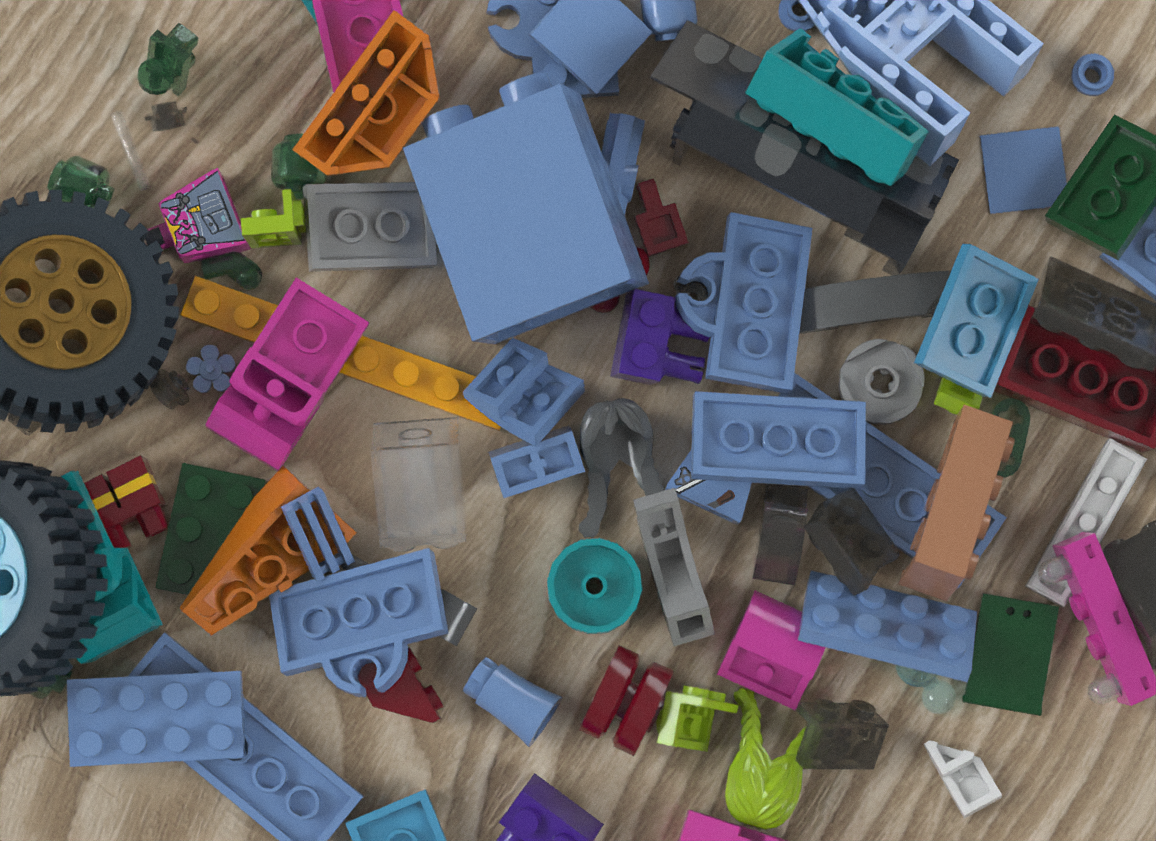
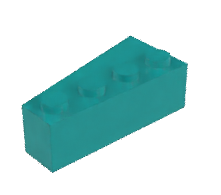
(836, 108)

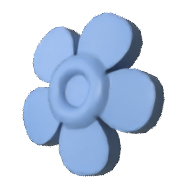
(211, 369)

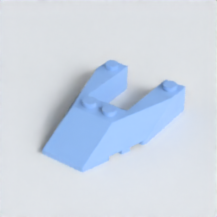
(883, 35)

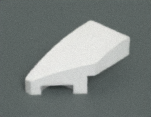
(964, 777)

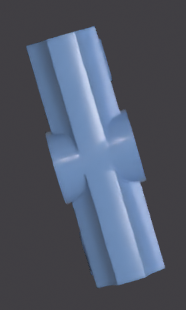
(620, 153)

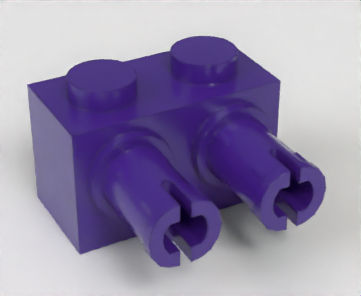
(643, 339)
(546, 815)

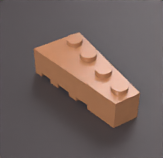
(959, 503)

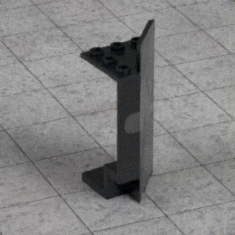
(768, 149)

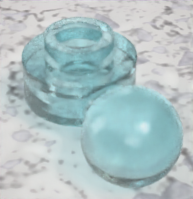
(937, 694)

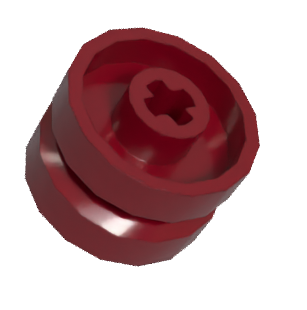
(626, 700)

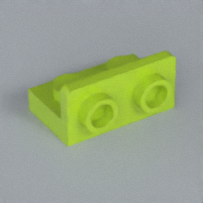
(274, 230)

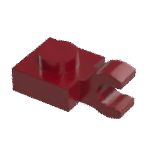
(659, 225)

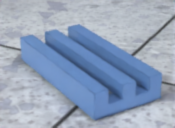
(331, 561)

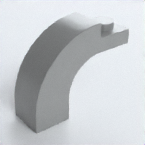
(673, 567)

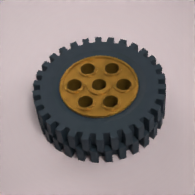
(119, 357)

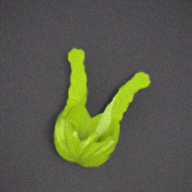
(757, 788)

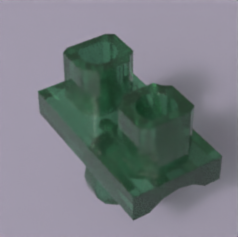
(168, 61)

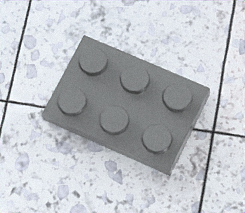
(367, 227)

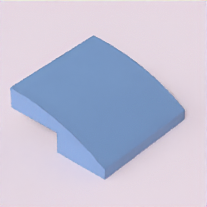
(590, 38)
(524, 391)

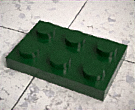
(1110, 189)
(201, 519)

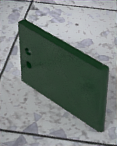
(1011, 654)

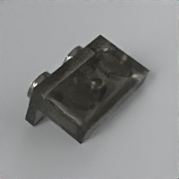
(851, 539)
(840, 735)

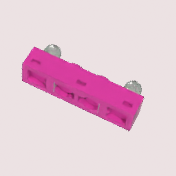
(1109, 625)

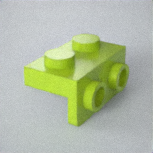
(689, 717)

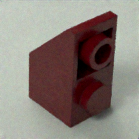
(406, 695)

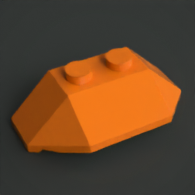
(375, 103)

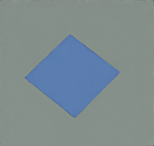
(1023, 169)

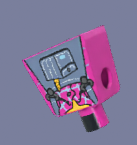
(200, 220)

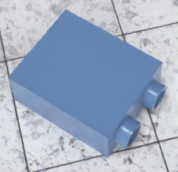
(523, 210)

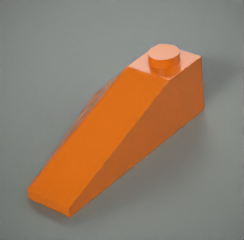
(257, 556)

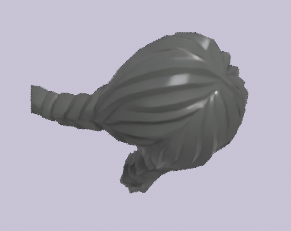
(611, 434)

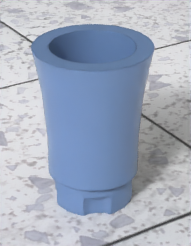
(512, 699)

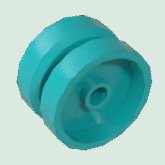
(576, 567)

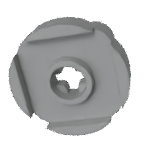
(888, 359)

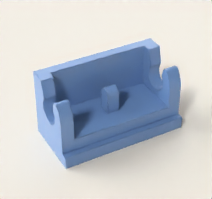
(527, 466)

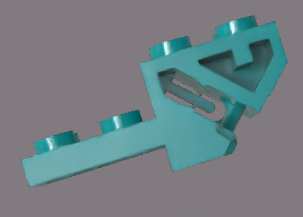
(127, 603)

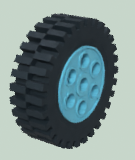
(44, 577)

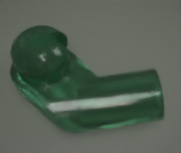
(234, 265)

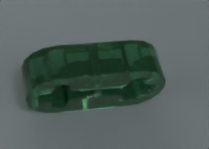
(1018, 431)

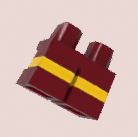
(138, 498)

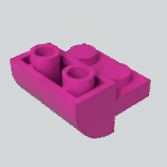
(768, 653)

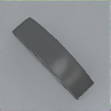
(870, 300)

